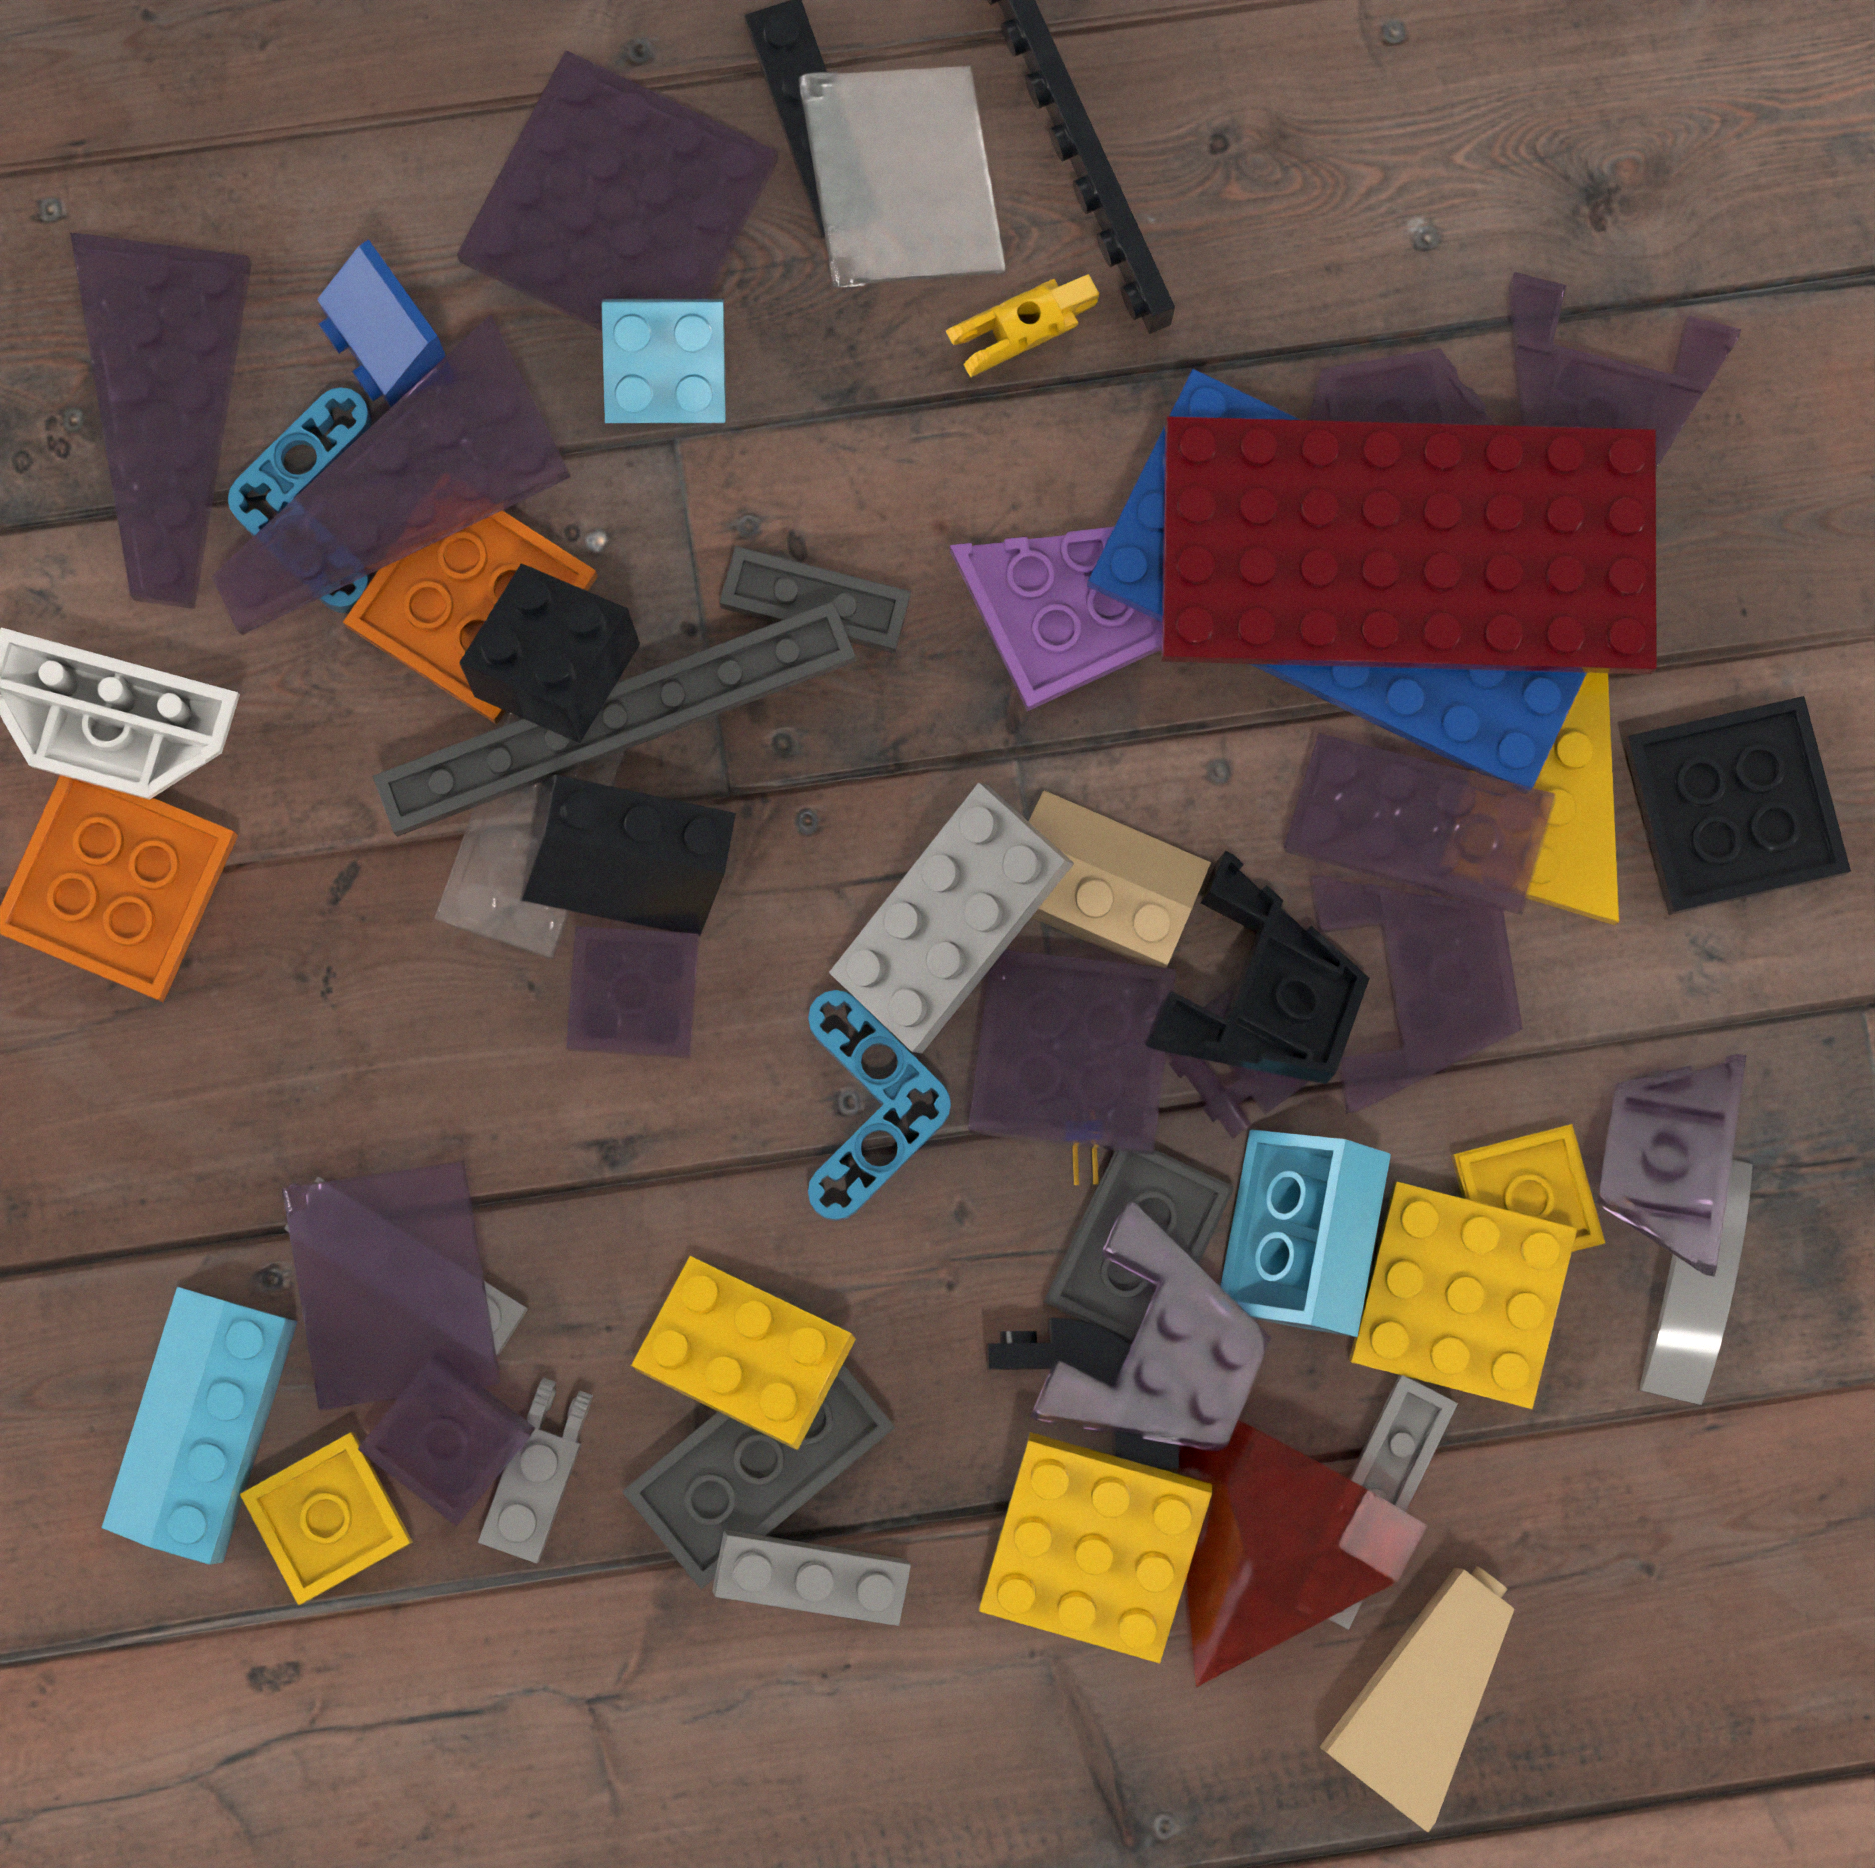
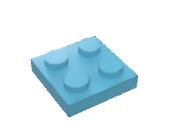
(664, 360)

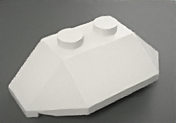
(108, 716)

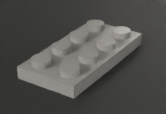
(951, 918)

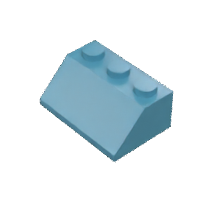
(1305, 1230)

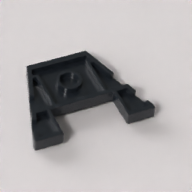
(1290, 999)

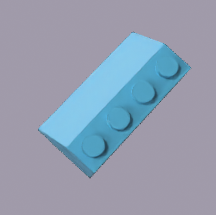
(199, 1426)

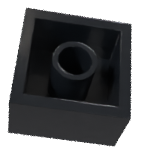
(550, 652)

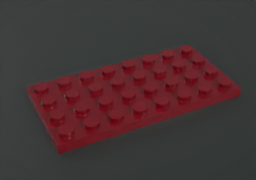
(1409, 545)

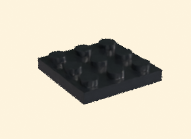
(1736, 805)

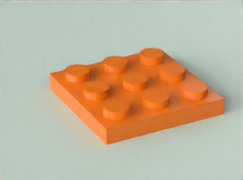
(440, 596)
(115, 884)

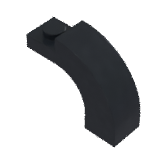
(1092, 1353)

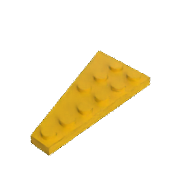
(1579, 847)

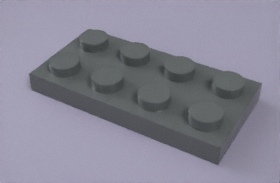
(748, 1481)

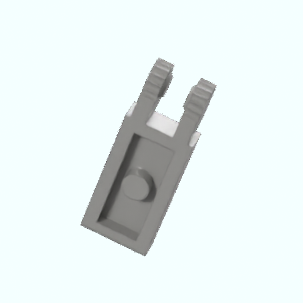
(535, 1480)

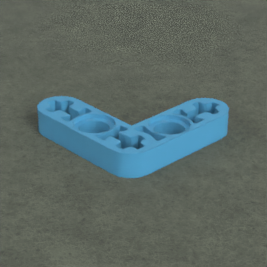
(270, 473)
(890, 1092)

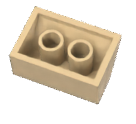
(1123, 885)

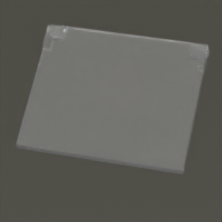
(901, 175)

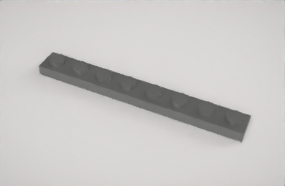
(631, 715)

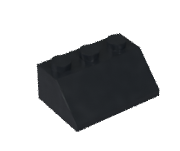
(626, 855)

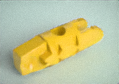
(1047, 305)

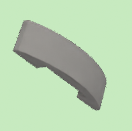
(1697, 1308)

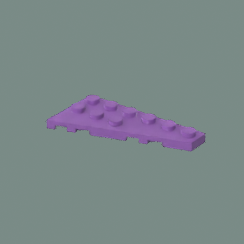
(1046, 618)

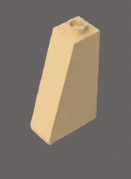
(1422, 1700)

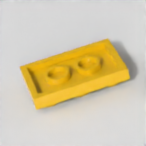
(743, 1352)

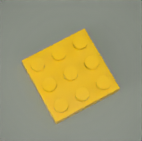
(1463, 1294)
(1095, 1547)

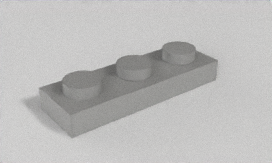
(811, 1577)

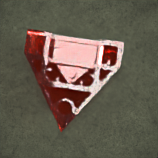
(1282, 1548)

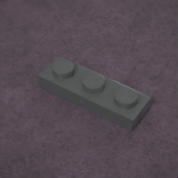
(783, 588)

